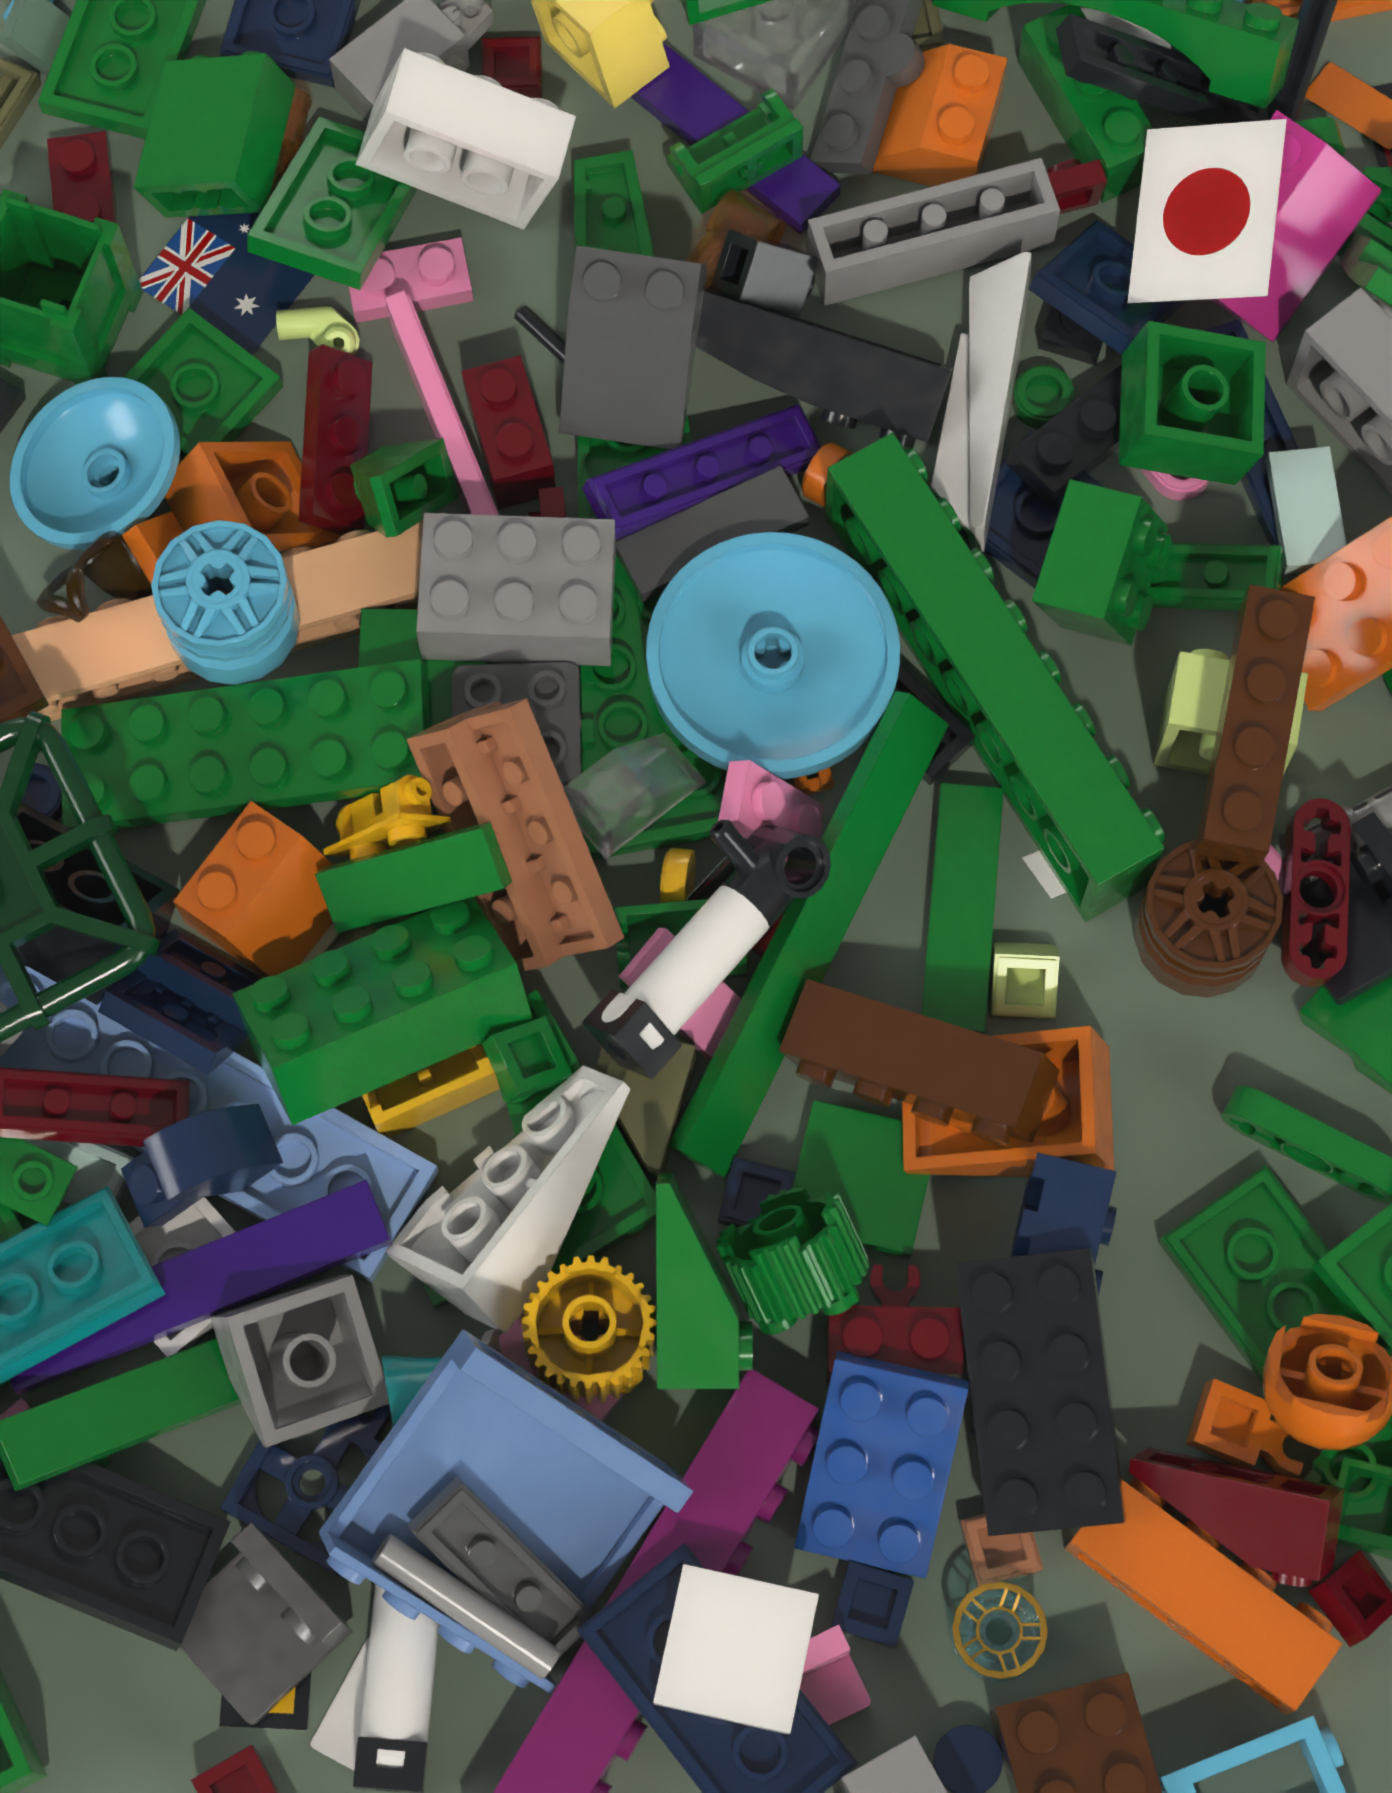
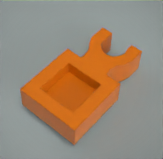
(1239, 1429)

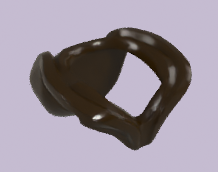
(108, 565)

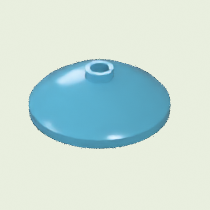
(94, 462)

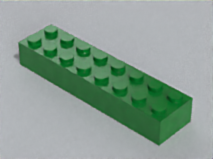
(993, 677)

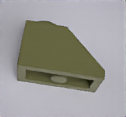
(653, 1106)

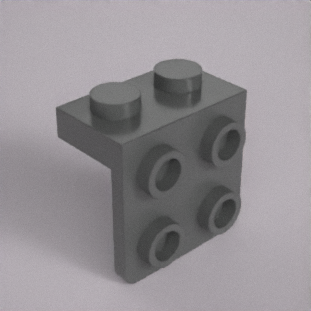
(552, 696)

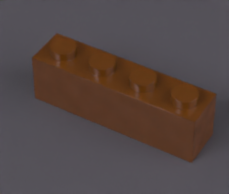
(1254, 725)
(919, 1062)

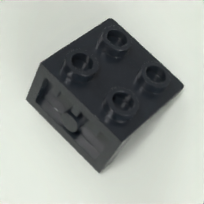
(1368, 913)

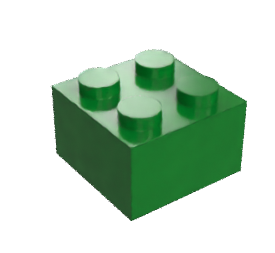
(1192, 403)
(1102, 563)

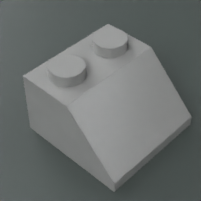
(302, 1358)

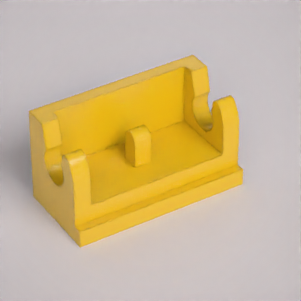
(431, 1092)

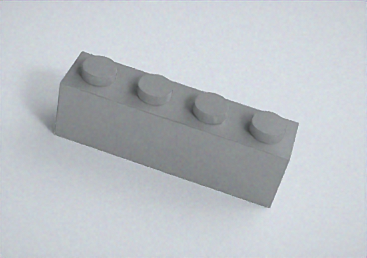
(933, 231)

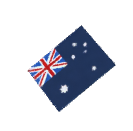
(222, 282)

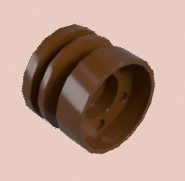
(1196, 949)

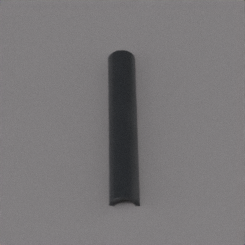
(542, 332)

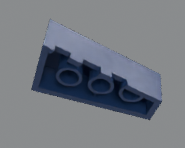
(1064, 1210)

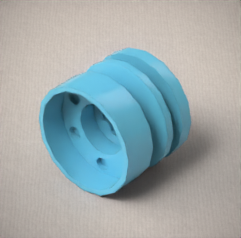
(232, 634)

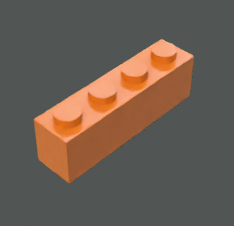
(1209, 1598)

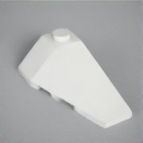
(510, 1217)

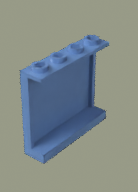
(531, 1456)

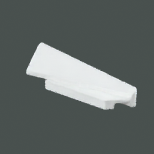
(982, 394)

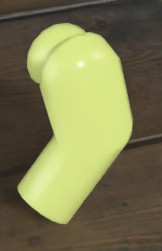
(320, 325)

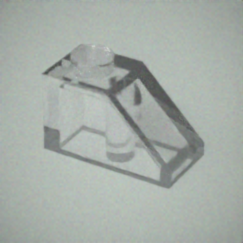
(630, 791)

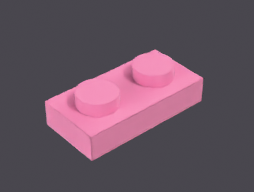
(430, 273)
(761, 799)

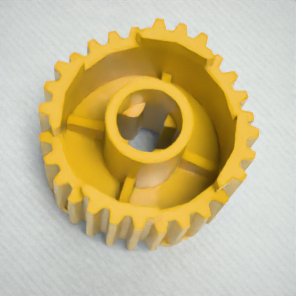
(595, 1367)

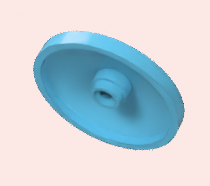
(773, 654)

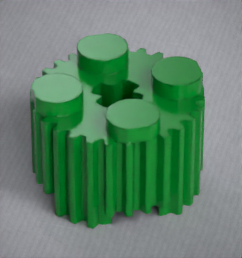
(795, 1259)

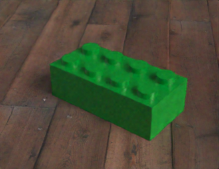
(382, 1007)

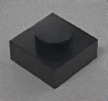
(1069, 339)

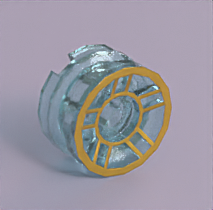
(1018, 1612)

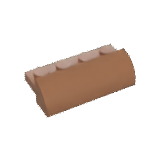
(500, 771)

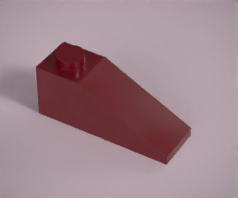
(1256, 1514)

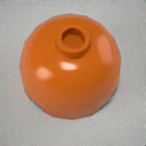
(1329, 1382)

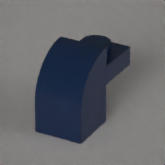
(200, 1158)

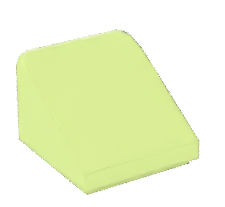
(1024, 980)

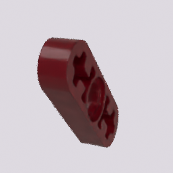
(1330, 939)

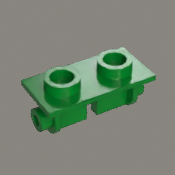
(32, 1179)

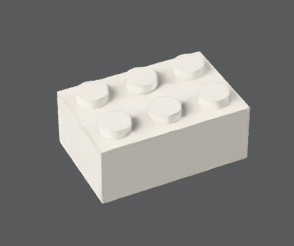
(465, 139)

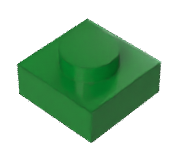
(526, 1059)

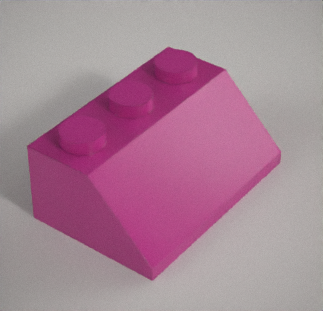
(1316, 214)

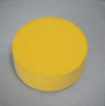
(677, 875)

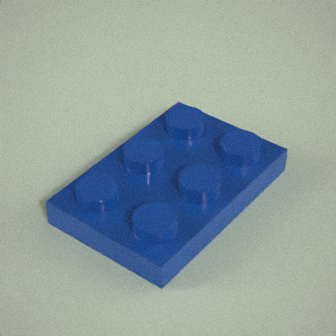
(881, 1464)

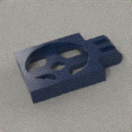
(243, 1500)

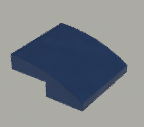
(183, 1001)

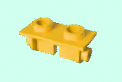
(386, 819)

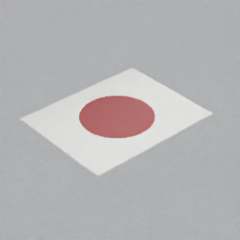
(1207, 212)

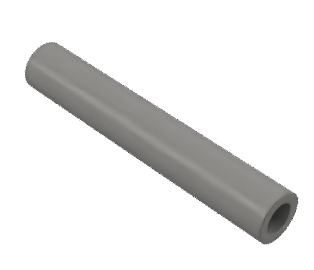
(466, 1606)

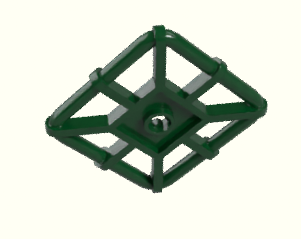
(27, 898)

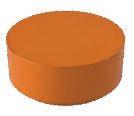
(815, 477)

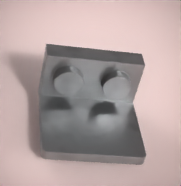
(260, 1627)

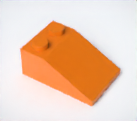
(1073, 1126)

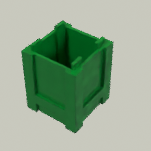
(57, 266)

